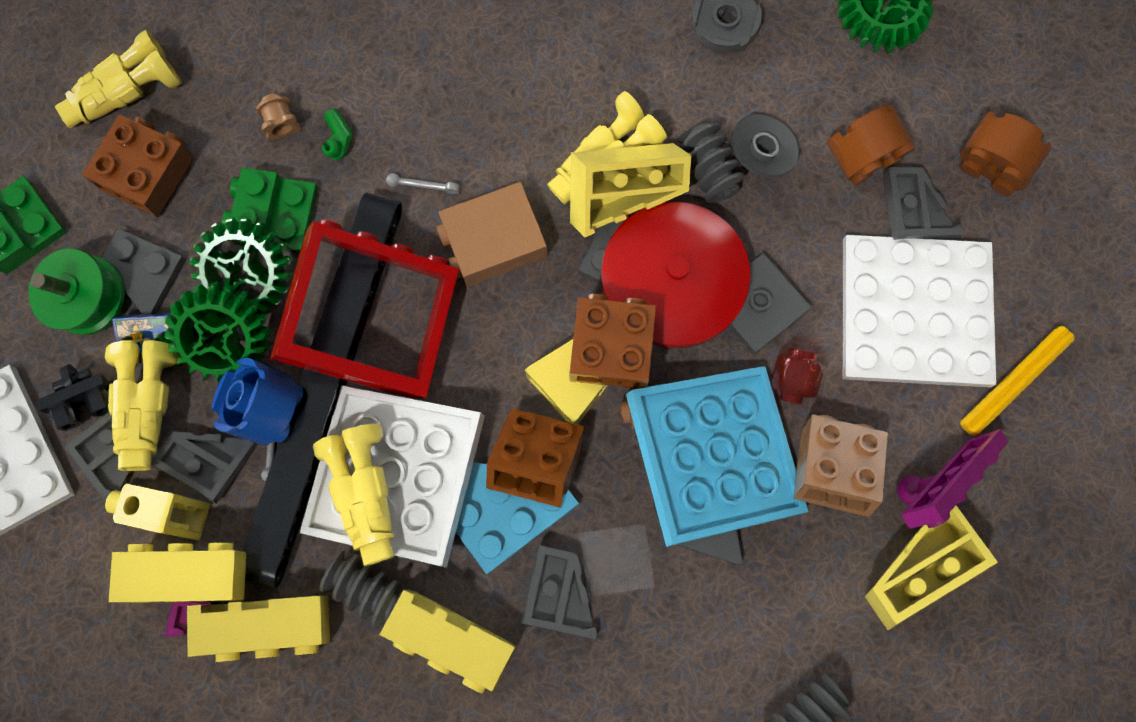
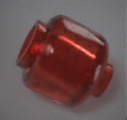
(797, 375)

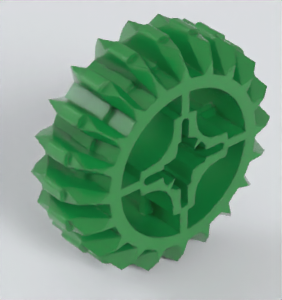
(894, 27)
(212, 257)
(222, 350)

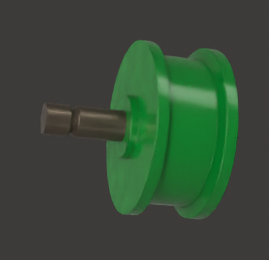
(76, 292)

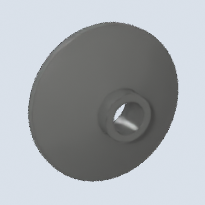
(765, 145)

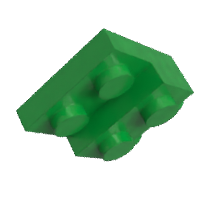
(277, 202)
(25, 224)

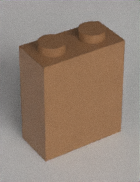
(492, 234)

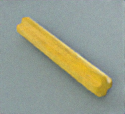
(1017, 381)

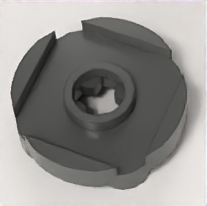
(722, 36)

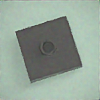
(769, 306)

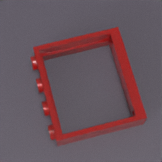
(349, 370)

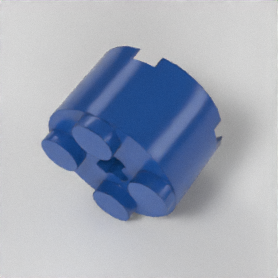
(256, 402)

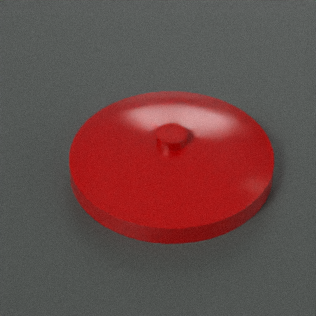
(684, 265)

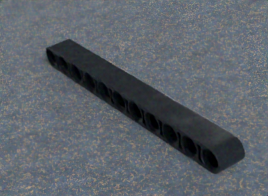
(337, 334)

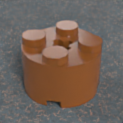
(871, 143)
(1004, 152)

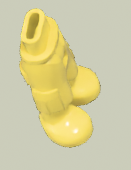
(114, 84)
(629, 118)
(140, 406)
(364, 495)

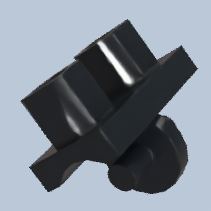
(72, 392)

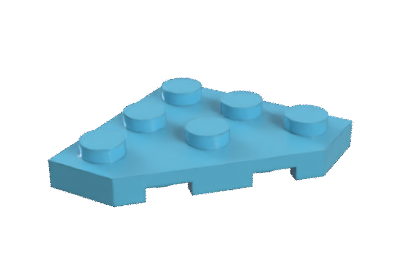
(501, 524)

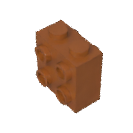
(138, 164)
(612, 342)
(535, 457)

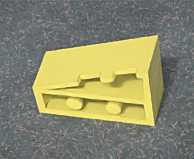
(624, 180)
(929, 569)
(177, 574)
(258, 627)
(448, 641)

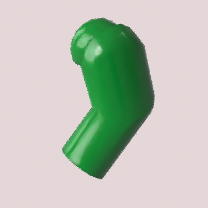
(341, 135)

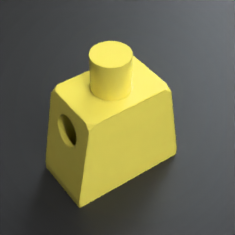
(552, 380)
(158, 511)

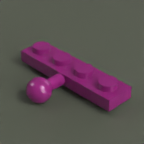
(937, 495)

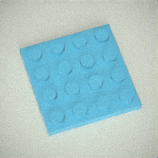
(715, 454)

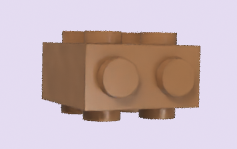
(841, 465)

